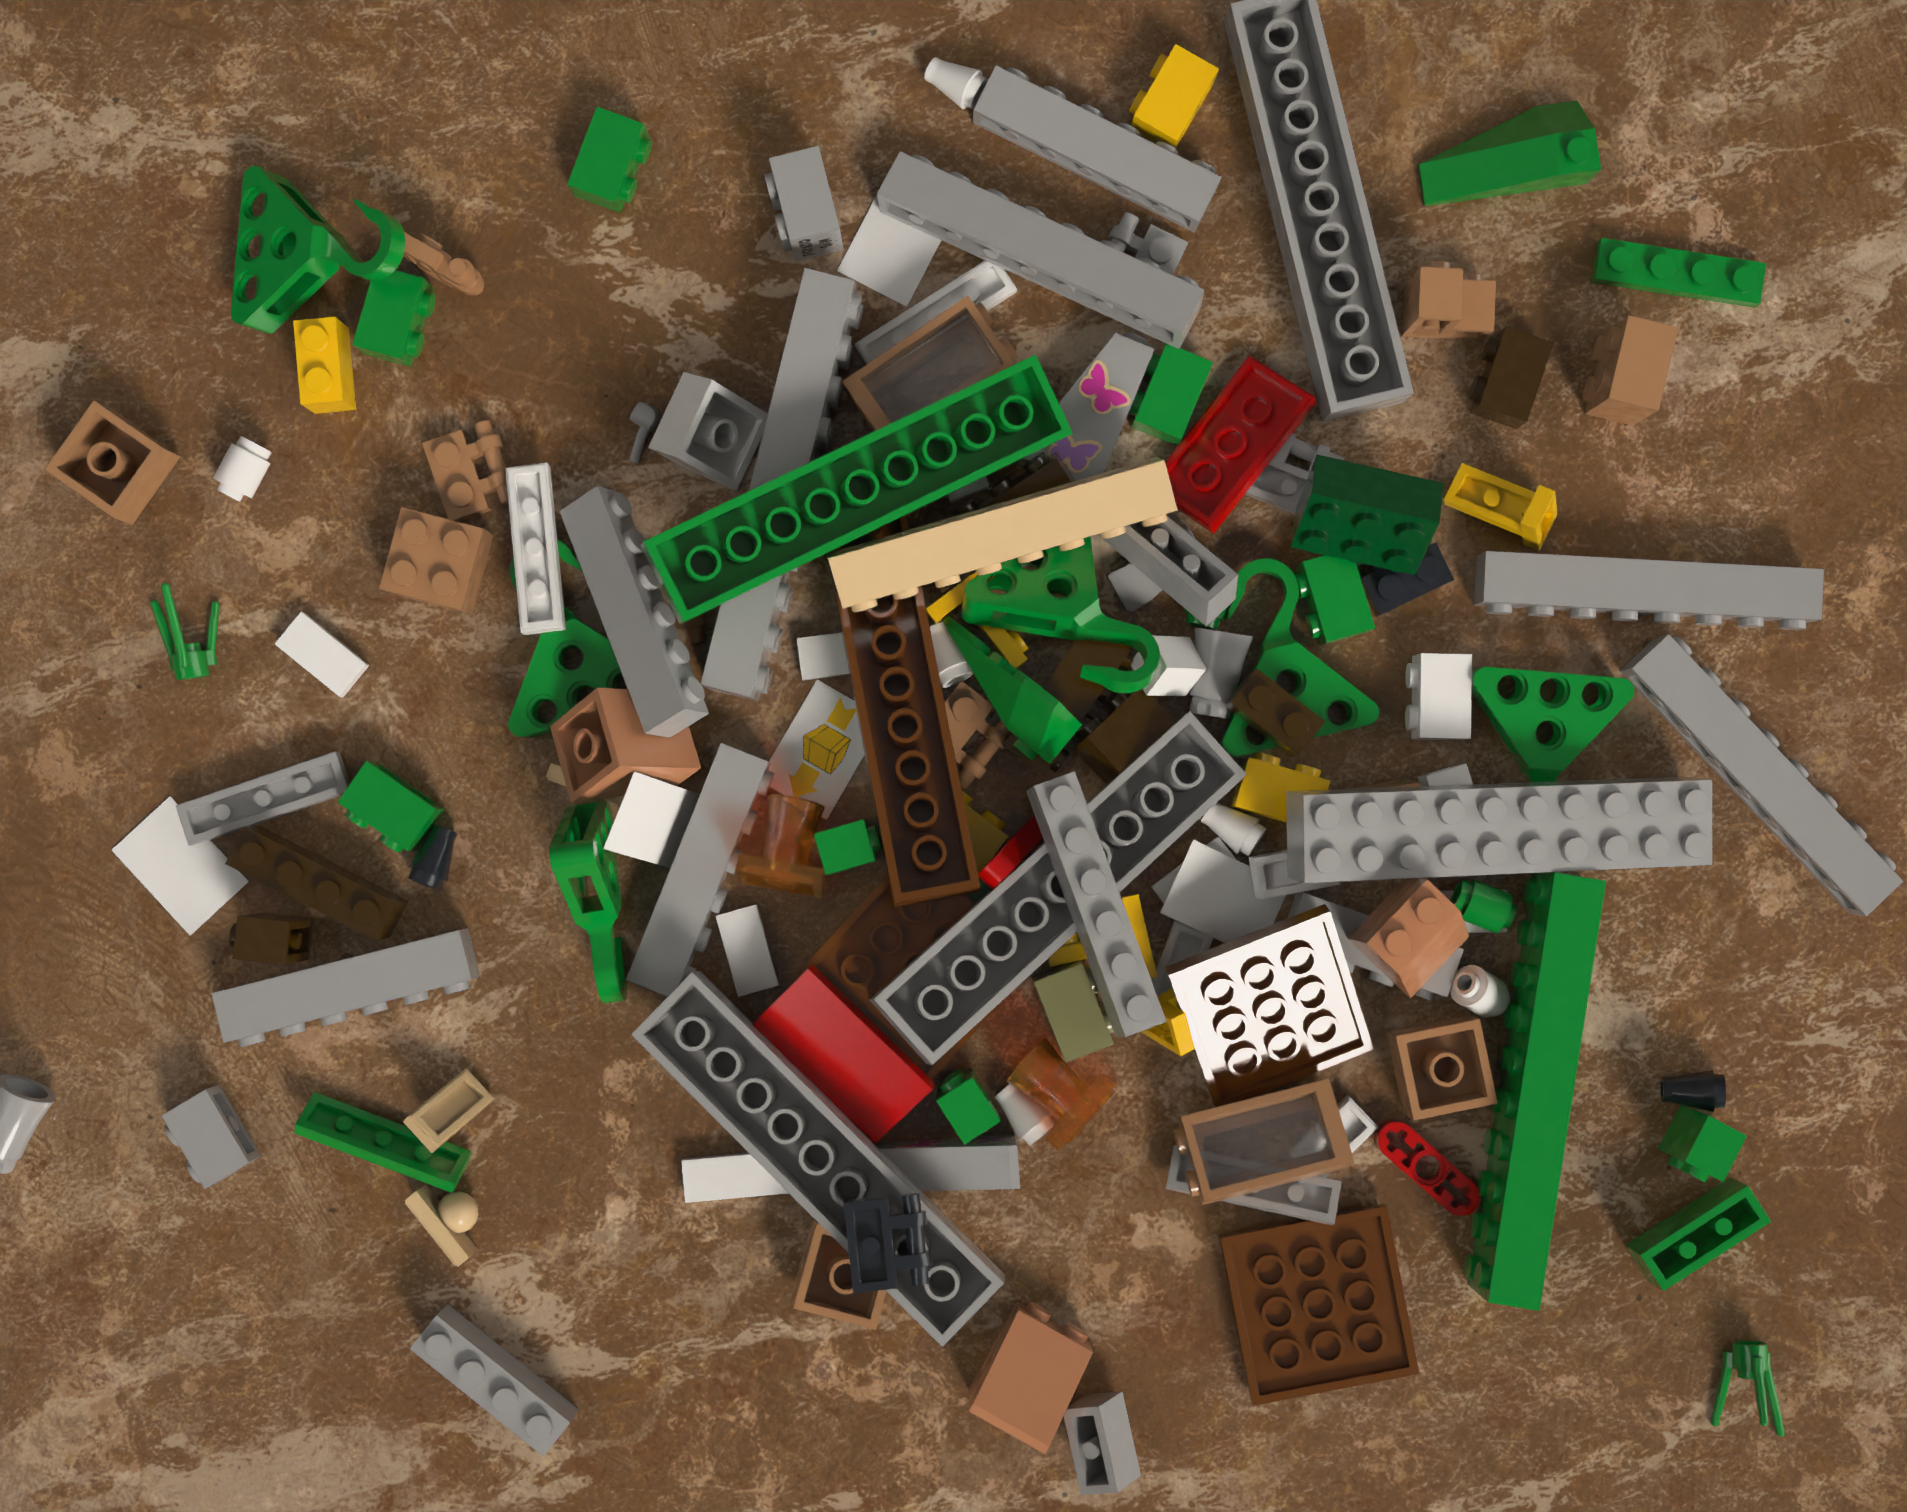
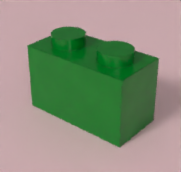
(610, 160)
(394, 318)
(1171, 394)
(1333, 598)
(390, 806)
(848, 846)
(966, 1104)
(1701, 1144)

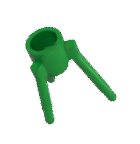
(185, 659)
(1751, 1362)

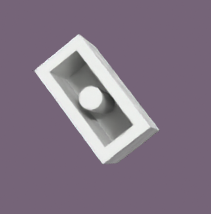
(1439, 696)

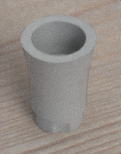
(1224, 659)
(21, 1110)

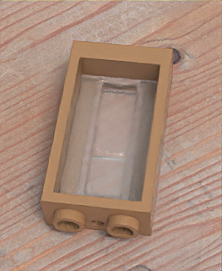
(929, 365)
(1263, 1142)

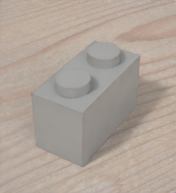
(210, 1136)
(1101, 1443)

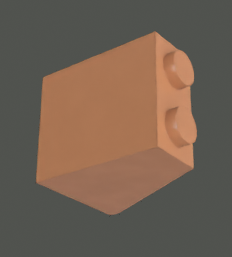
(605, 744)
(1411, 933)
(1030, 1375)

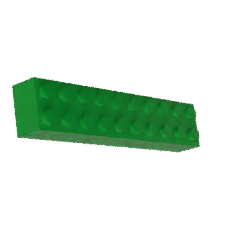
(855, 489)
(1534, 1088)

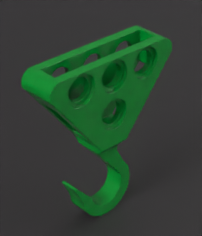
(309, 254)
(1032, 609)
(549, 677)
(1315, 681)
(1571, 719)
(573, 856)

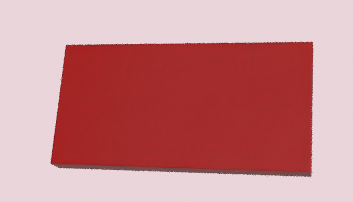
(1235, 442)
(843, 1054)

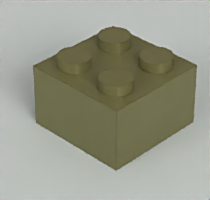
(1073, 1010)

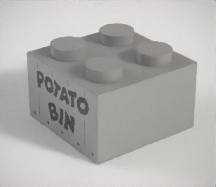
(803, 193)

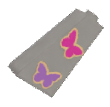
(1099, 405)
(948, 1164)

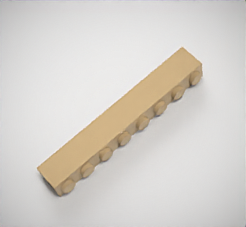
(1001, 533)

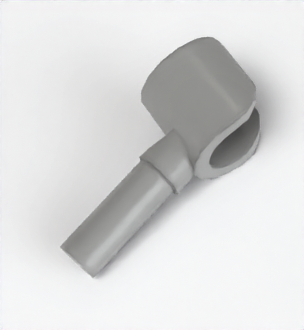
(647, 419)

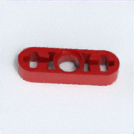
(1011, 853)
(1457, 1178)

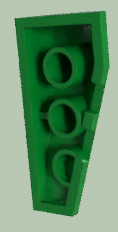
(1528, 153)
(1023, 705)

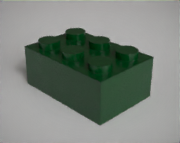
(1367, 514)

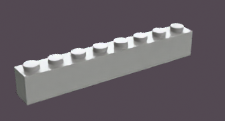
(1040, 249)
(1648, 588)
(1762, 775)

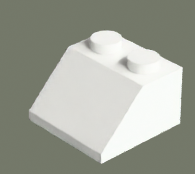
(709, 430)

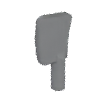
(1133, 586)

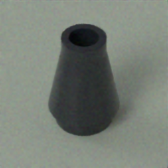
(433, 859)
(1696, 1090)

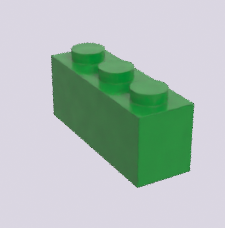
(1698, 1233)

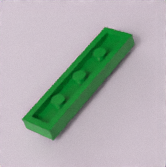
(1678, 272)
(380, 1142)

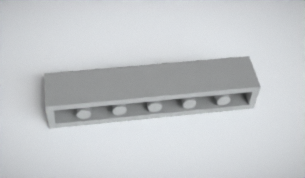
(1096, 148)
(634, 612)
(699, 870)
(1095, 905)
(346, 986)

